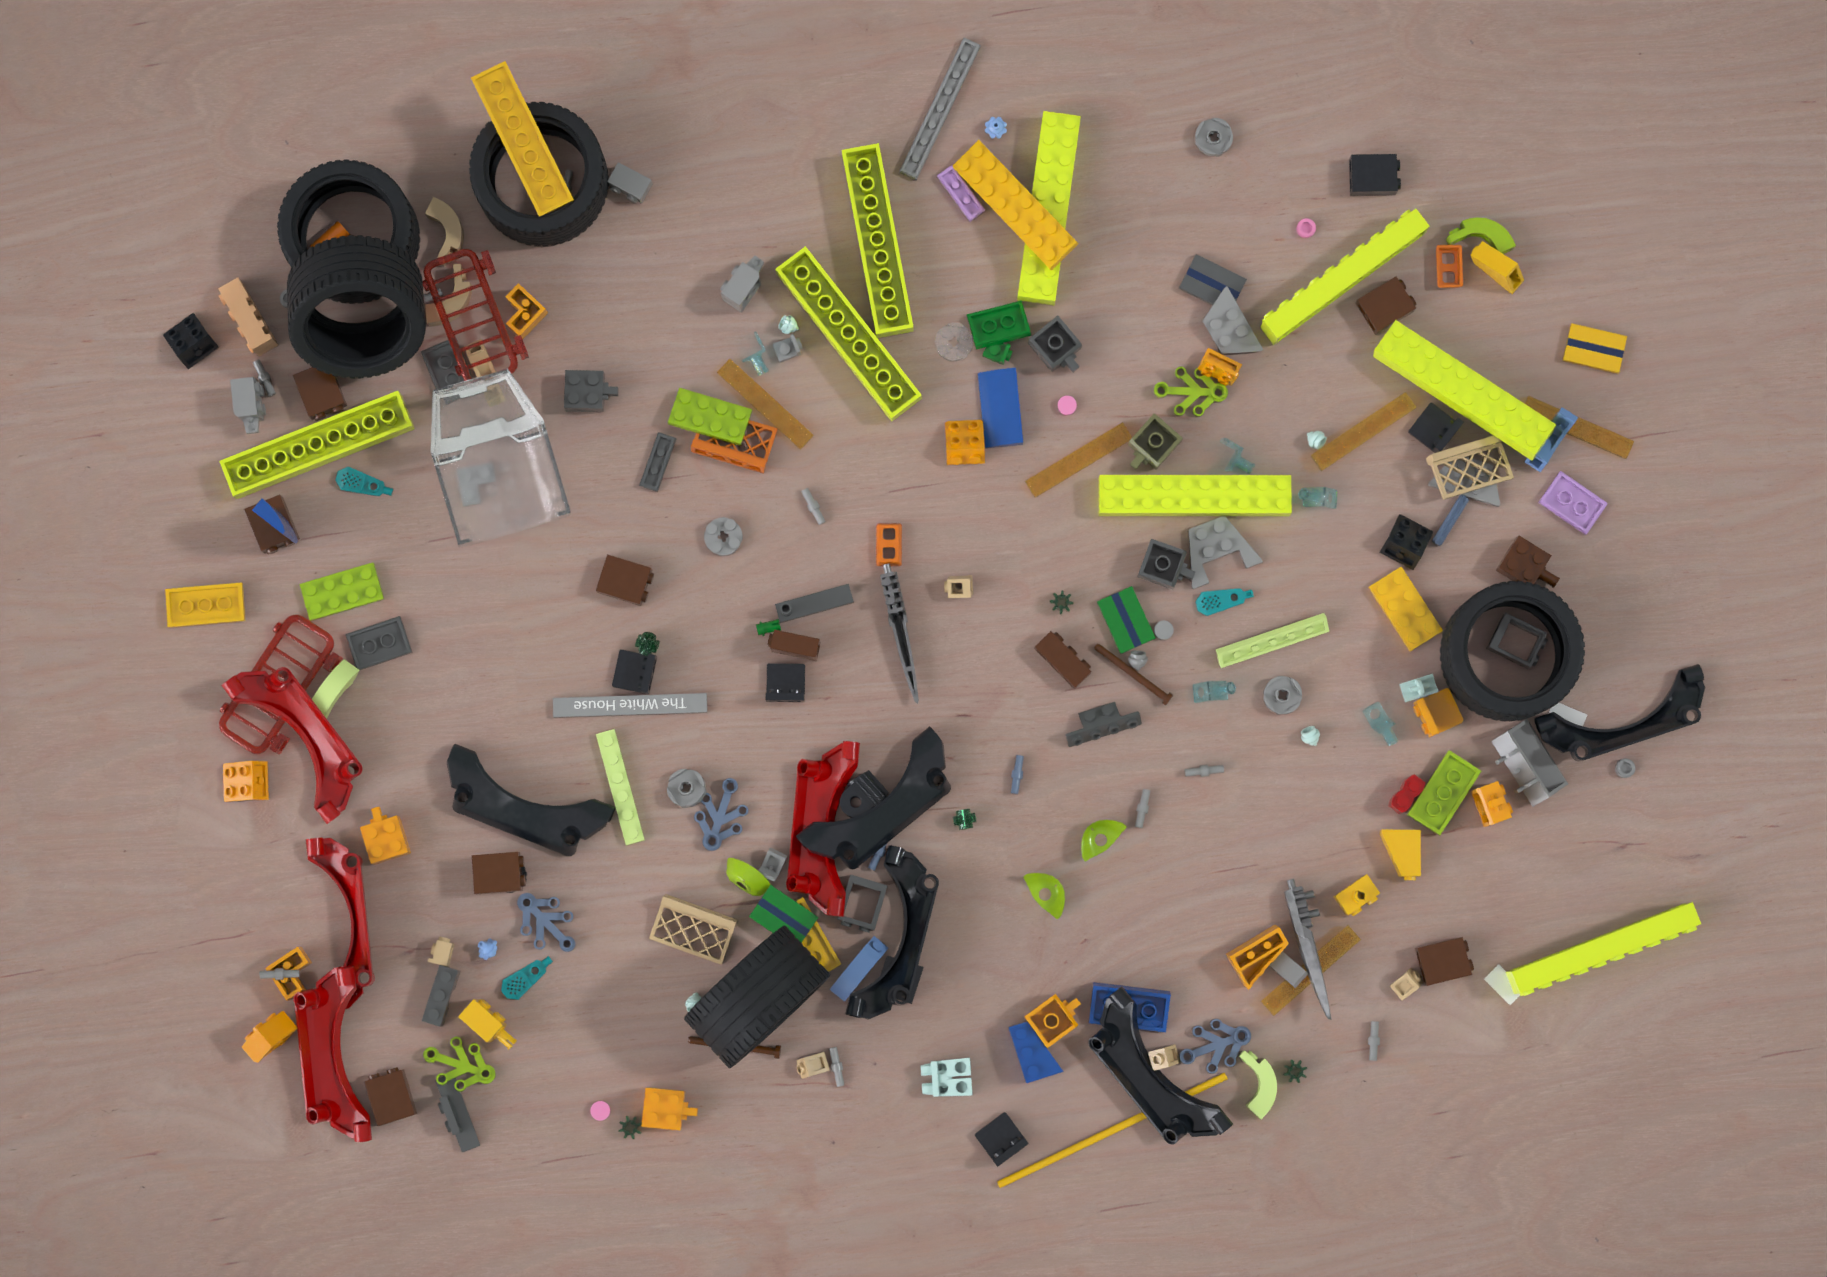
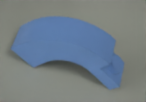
(1564, 421)
(859, 968)

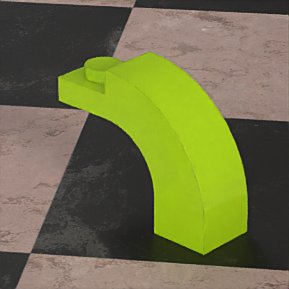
(1486, 229)

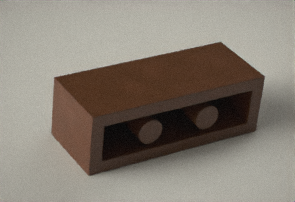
(1063, 659)

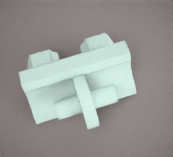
(1418, 688)

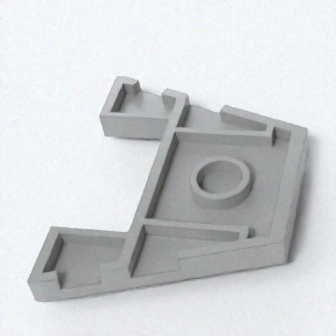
(1214, 541)

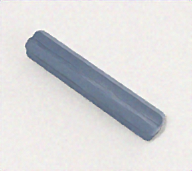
(1450, 520)

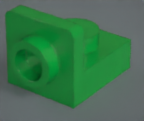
(998, 353)

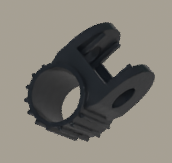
(867, 789)

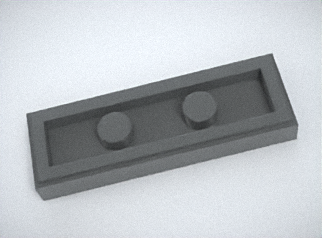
(657, 462)

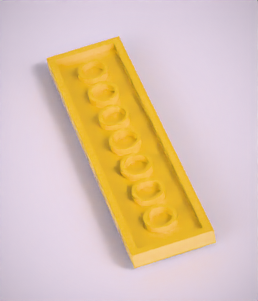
(522, 138)
(1015, 205)

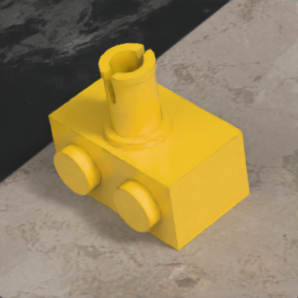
(1357, 895)

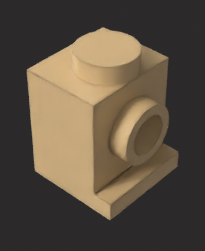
(954, 592)
(442, 951)

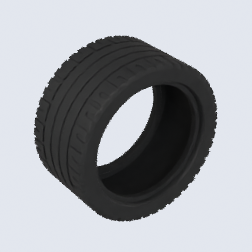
(334, 179)
(568, 220)
(350, 266)
(1551, 612)
(756, 996)

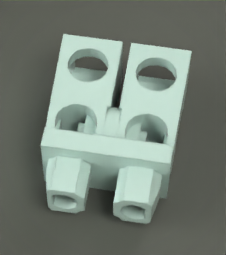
(942, 1081)

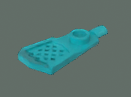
(364, 484)
(1224, 599)
(527, 977)

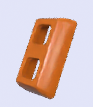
(1456, 267)
(895, 543)

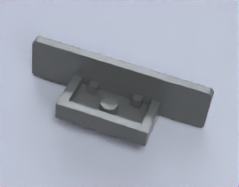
(1102, 722)
(457, 1115)

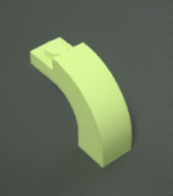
(334, 686)
(1267, 1084)

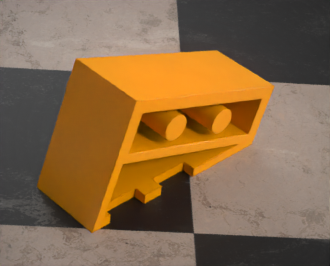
(1257, 954)

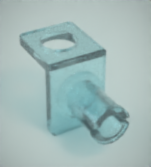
(756, 358)
(1236, 459)
(1318, 497)
(1213, 690)
(1381, 724)

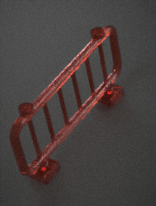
(479, 267)
(279, 741)

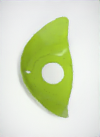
(1110, 828)
(754, 880)
(1038, 881)

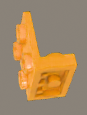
(245, 781)

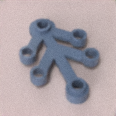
(719, 818)
(543, 919)
(1219, 1044)

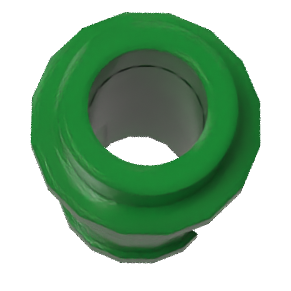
(768, 627)

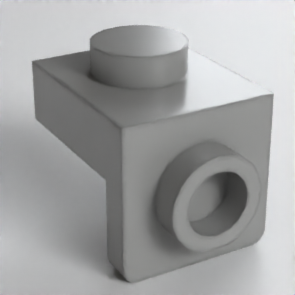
(772, 864)

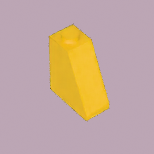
(1497, 266)
(1404, 851)

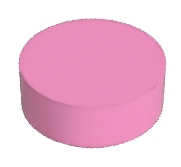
(1306, 228)
(1067, 405)
(600, 1110)

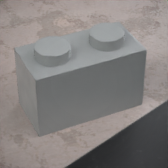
(629, 183)

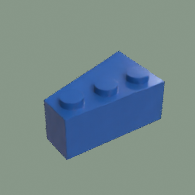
(1032, 1054)

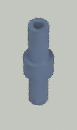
(1017, 774)
(876, 857)

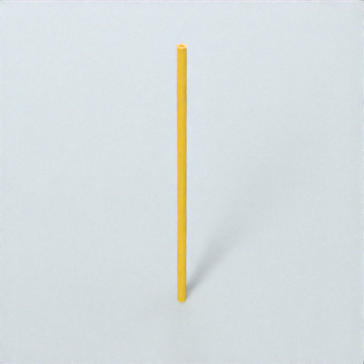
(1099, 1136)

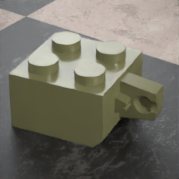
(1153, 443)

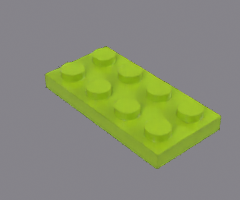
(710, 416)
(341, 591)
(1444, 792)

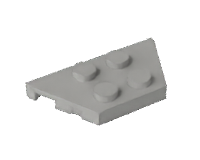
(1229, 326)
(1486, 495)

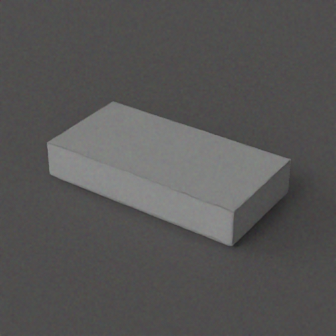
(1288, 969)

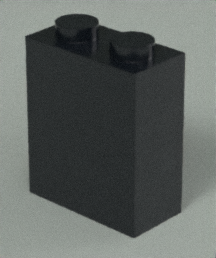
(1374, 174)

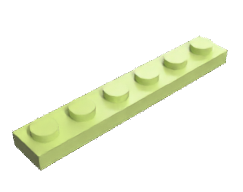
(1272, 640)
(620, 787)

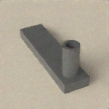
(814, 603)

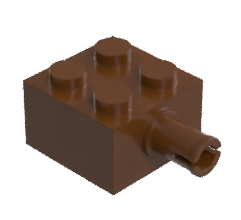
(1526, 563)

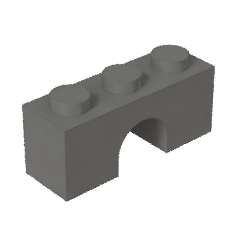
(438, 1001)

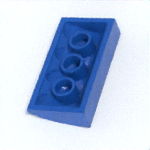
(1000, 408)
(275, 519)
(1151, 1005)

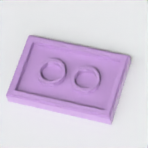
(1573, 503)

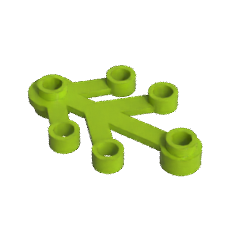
(1194, 391)
(462, 1066)

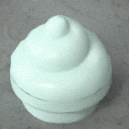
(788, 324)
(1316, 439)
(1310, 735)
(691, 1001)

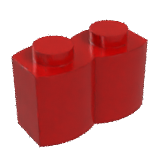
(1403, 799)

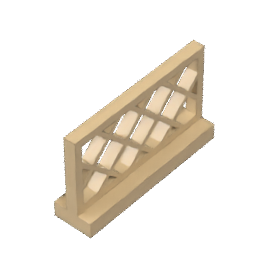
(1463, 451)
(699, 913)

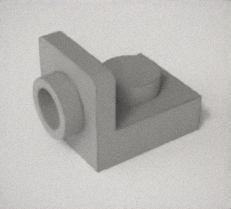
(788, 348)

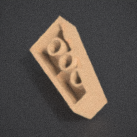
(247, 317)

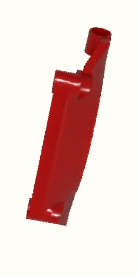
(326, 748)
(816, 800)
(334, 859)
(323, 1074)

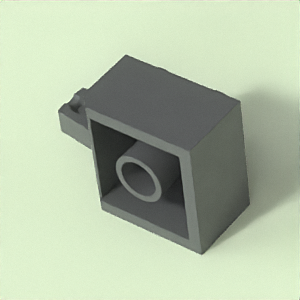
(1056, 345)
(586, 391)
(1164, 565)

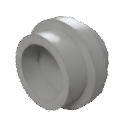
(1138, 659)

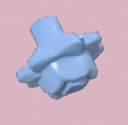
(995, 127)
(487, 948)

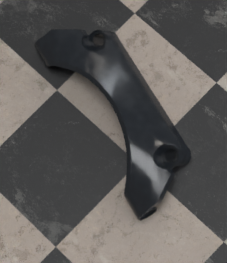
(1670, 715)
(534, 822)
(876, 827)
(917, 906)
(1162, 1102)

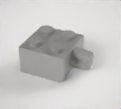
(743, 284)
(248, 402)

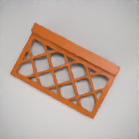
(736, 457)

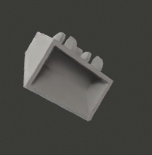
(1529, 763)

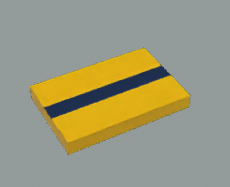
(1594, 348)

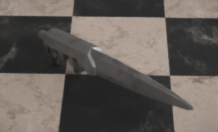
(897, 619)
(1301, 923)

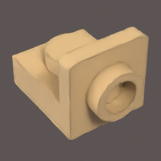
(1407, 984)
(1164, 1057)
(812, 1065)

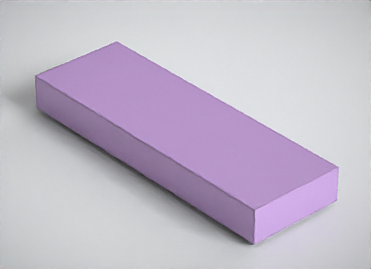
(961, 193)

